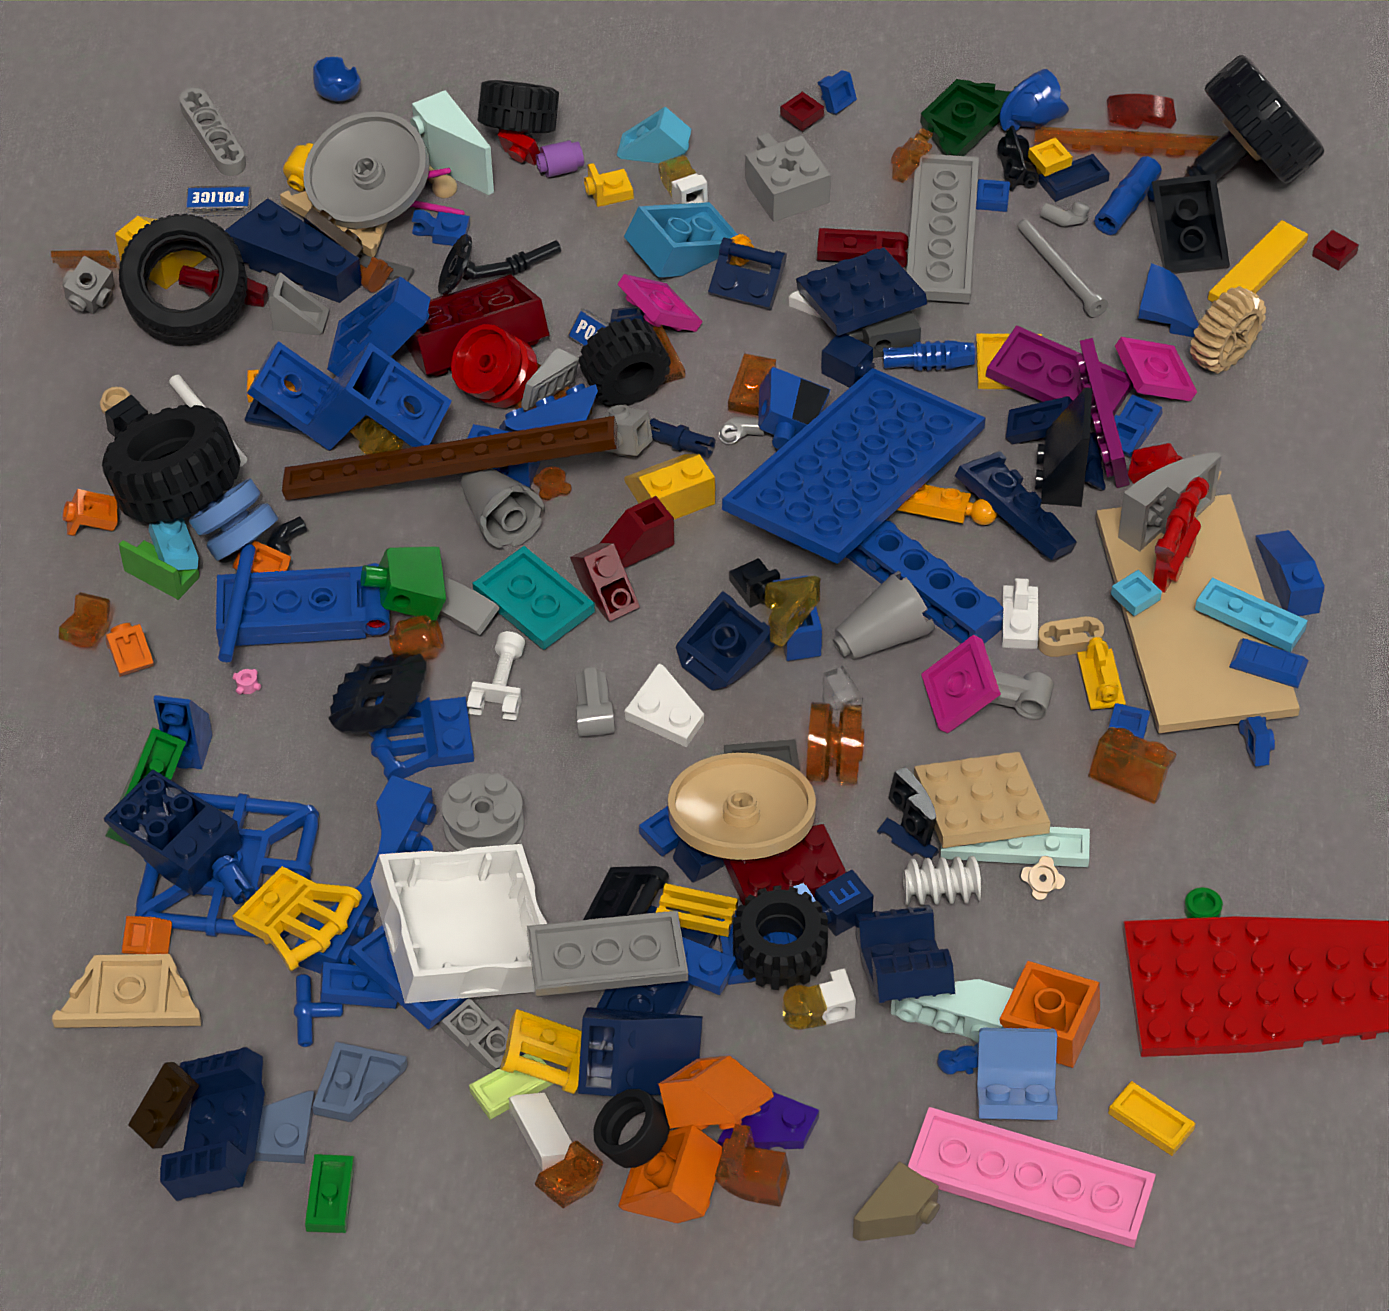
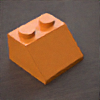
(1054, 1001)
(676, 1180)

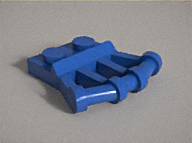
(444, 741)

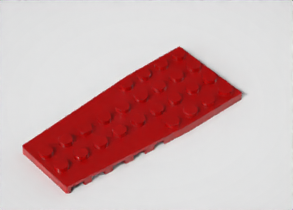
(1255, 982)

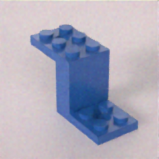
(367, 386)

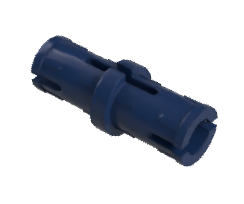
(682, 438)

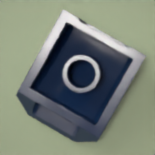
(723, 643)

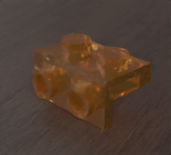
(1131, 764)

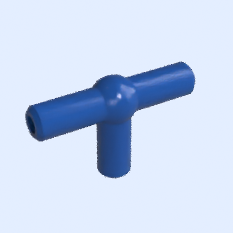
(306, 1010)

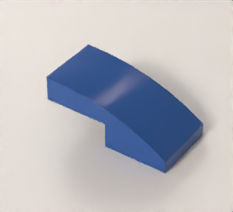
(1136, 423)

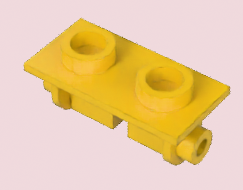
(1100, 675)

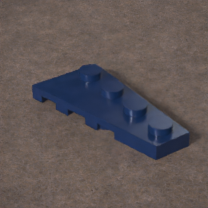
(1003, 490)

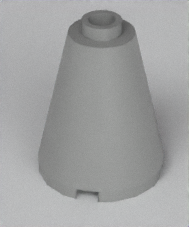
(502, 507)
(884, 619)

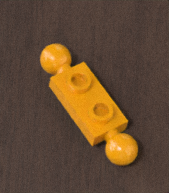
(948, 505)

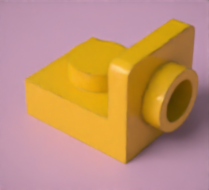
(608, 187)

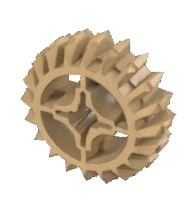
(1228, 329)

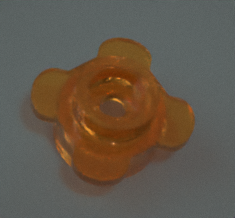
(552, 483)

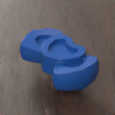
(959, 1060)

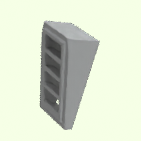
(550, 378)

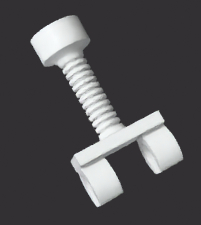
(508, 647)

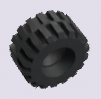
(518, 106)
(625, 362)
(780, 912)

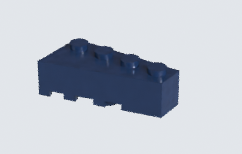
(283, 243)

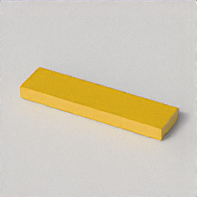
(1263, 260)

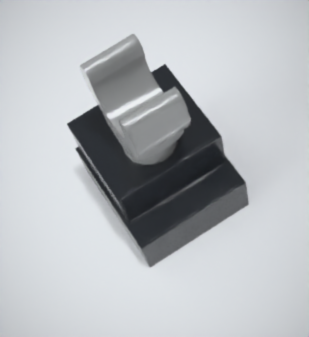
(124, 414)

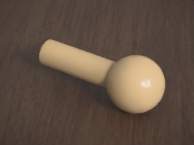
(443, 186)

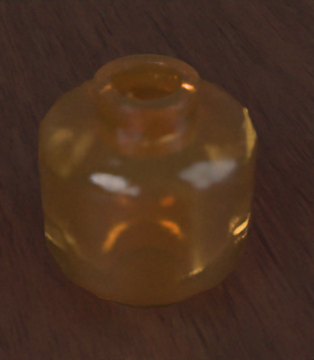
(417, 636)

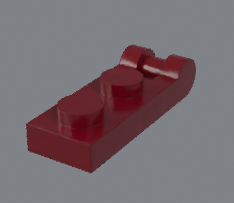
(848, 244)

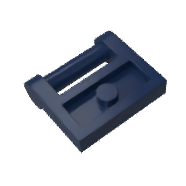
(746, 284)

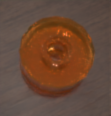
(835, 743)

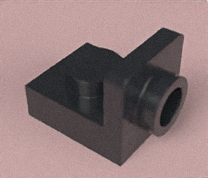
(751, 581)

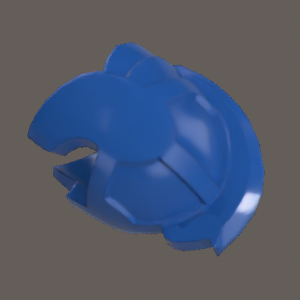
(1033, 102)

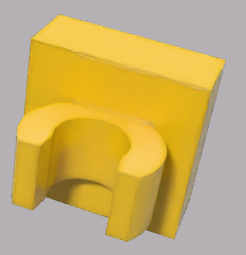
(1050, 157)

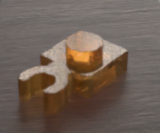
(907, 158)

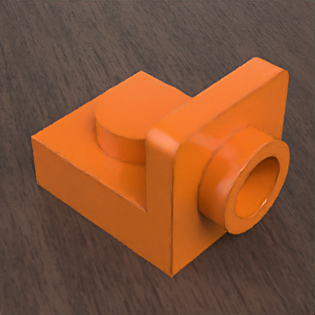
(90, 510)
(266, 559)
(129, 648)

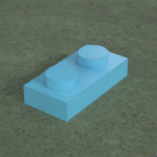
(174, 544)

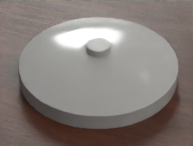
(366, 169)

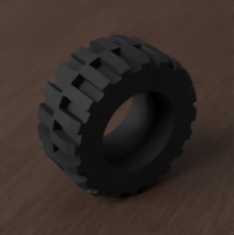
(171, 464)

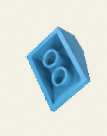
(677, 236)

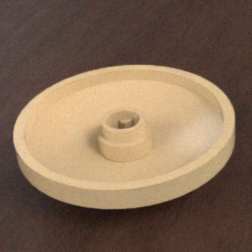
(741, 806)

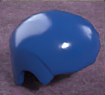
(335, 80)

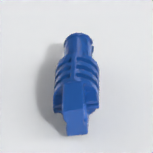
(930, 355)

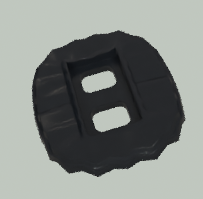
(399, 693)

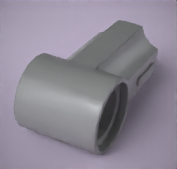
(1027, 694)
(593, 709)

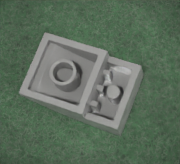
(1155, 496)

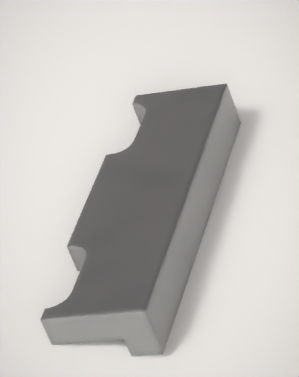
(398, 270)

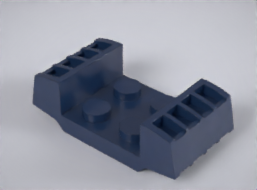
(903, 955)
(220, 1125)

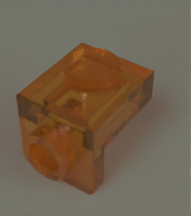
(87, 622)
(571, 1177)

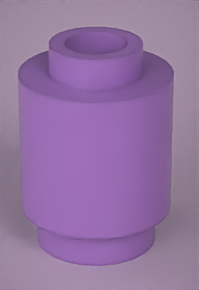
(560, 158)

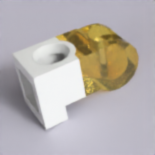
(682, 179)
(820, 1003)

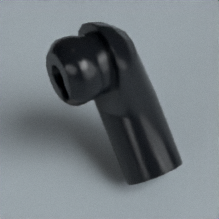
(286, 532)

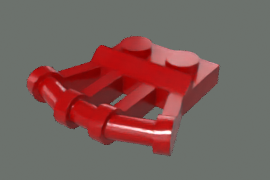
(1179, 535)

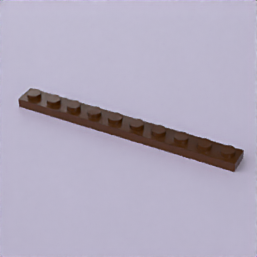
(450, 458)

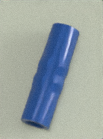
(1127, 195)

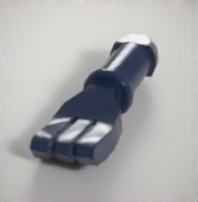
(1094, 470)

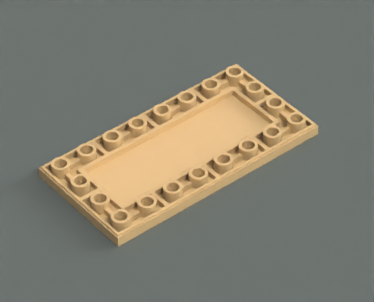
(1184, 651)

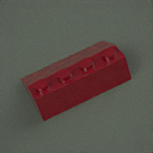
(495, 302)

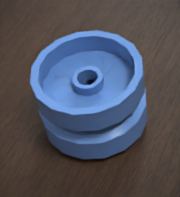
(236, 523)

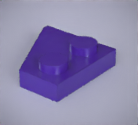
(779, 1124)

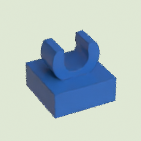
(837, 91)

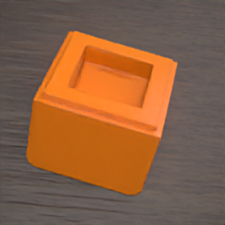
(146, 935)

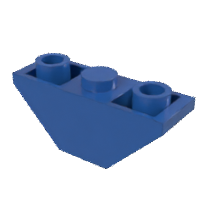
(553, 412)

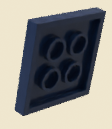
(861, 291)

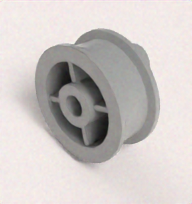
(482, 812)

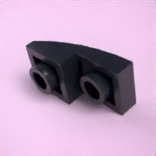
(916, 805)

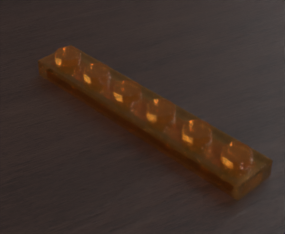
(1114, 139)

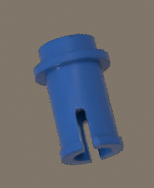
(227, 871)

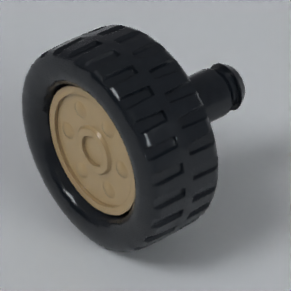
(1257, 124)

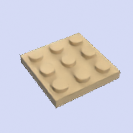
(983, 799)

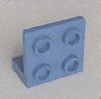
(1017, 1074)

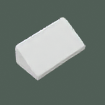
(540, 1128)

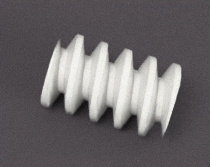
(941, 880)

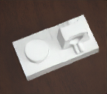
(1020, 615)

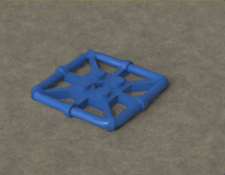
(252, 860)

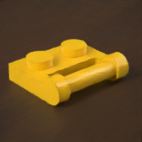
(546, 1041)

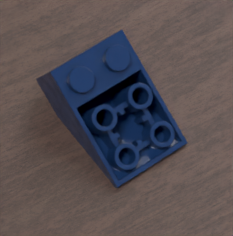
(174, 831)
(634, 1049)

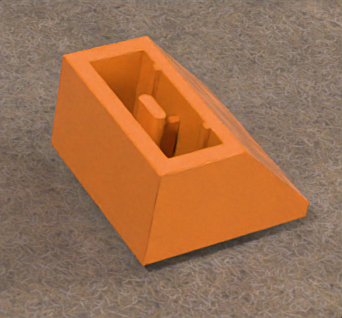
(712, 1094)

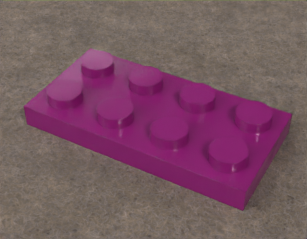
(1049, 369)
(1102, 414)

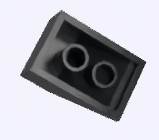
(1188, 223)
(1066, 454)

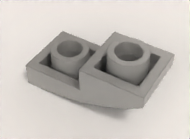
(467, 607)
(477, 1033)

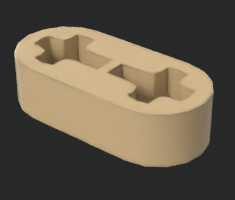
(1069, 635)

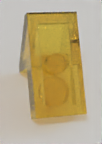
(791, 604)

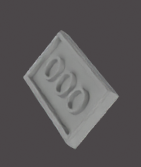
(607, 953)

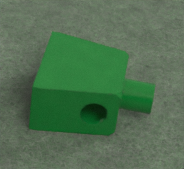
(409, 580)

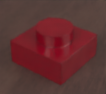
(802, 111)
(1335, 250)

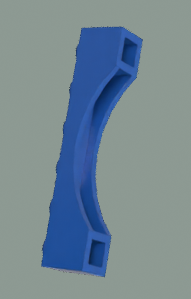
(402, 815)

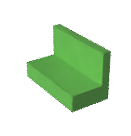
(145, 565)

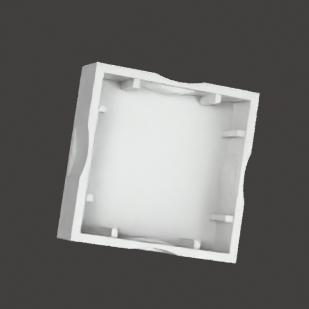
(458, 921)

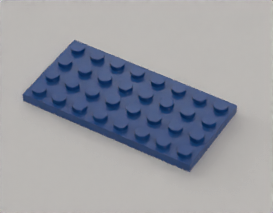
(853, 465)

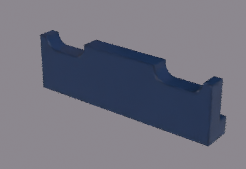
(905, 841)

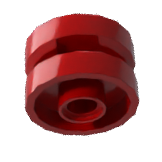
(493, 365)

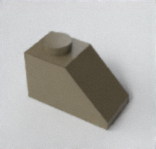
(897, 1206)

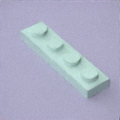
(1062, 844)

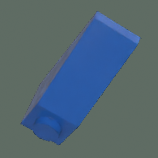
(1291, 572)

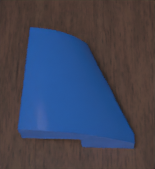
(1167, 302)

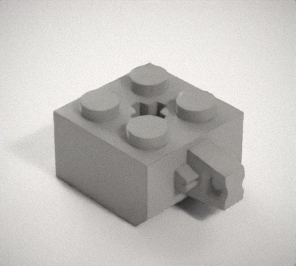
(786, 176)

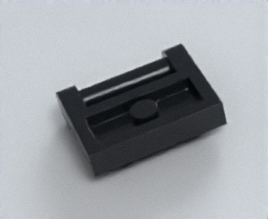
(621, 889)

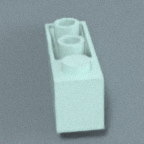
(972, 1007)

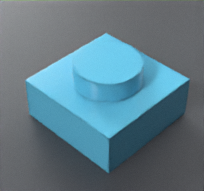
(1136, 592)

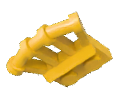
(283, 900)

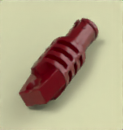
(207, 281)

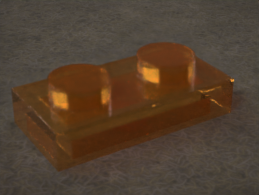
(745, 391)

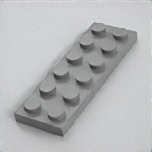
(943, 226)

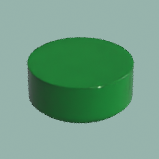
(1203, 903)

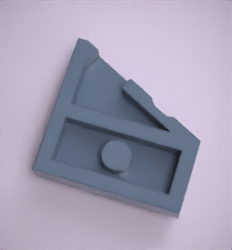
(355, 1080)
(285, 1129)

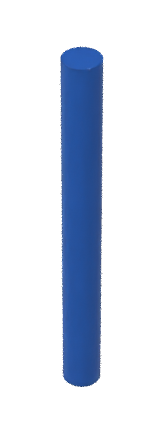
(236, 603)

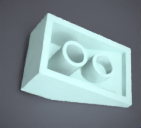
(453, 141)

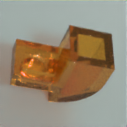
(751, 1171)

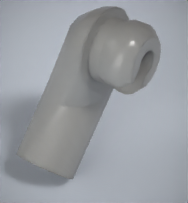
(1066, 217)
(737, 428)

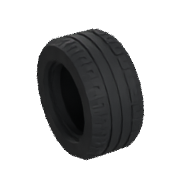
(174, 235)

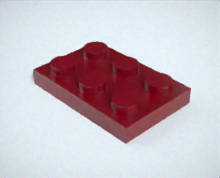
(808, 862)

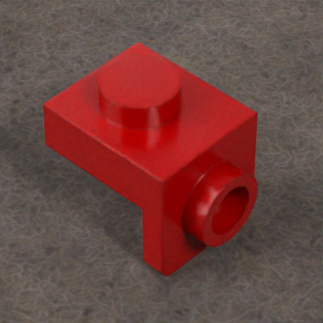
(519, 146)
(1151, 459)

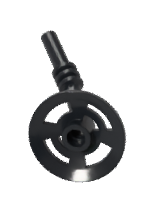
(459, 264)

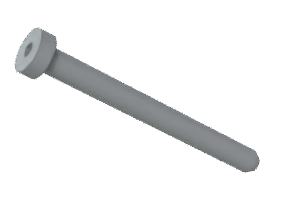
(1094, 304)

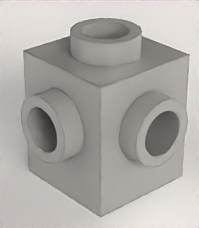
(88, 285)
(632, 431)

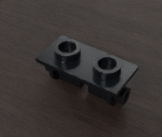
(1014, 157)

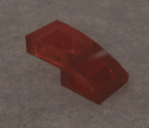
(1133, 109)

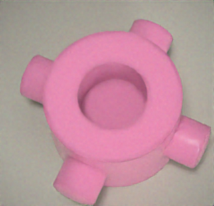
(246, 681)

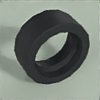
(617, 1114)

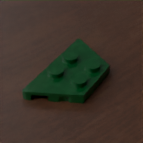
(963, 115)

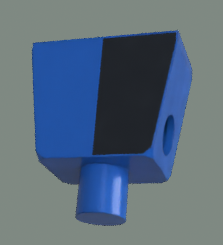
(788, 404)

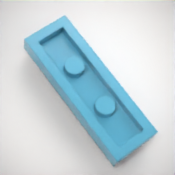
(1251, 615)

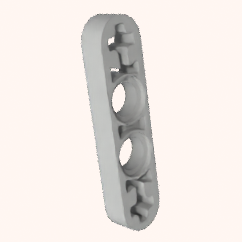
(212, 131)

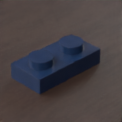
(1033, 420)

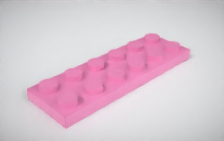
(1032, 1177)

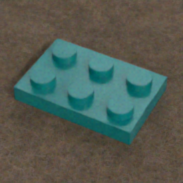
(534, 597)

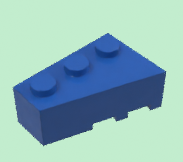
(382, 320)

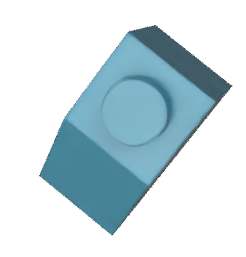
(655, 138)

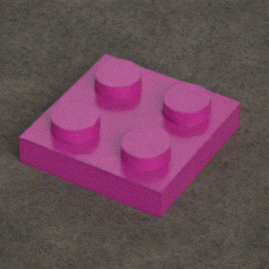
(659, 303)
(1155, 369)
(960, 684)

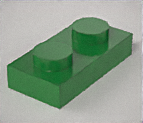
(329, 1193)

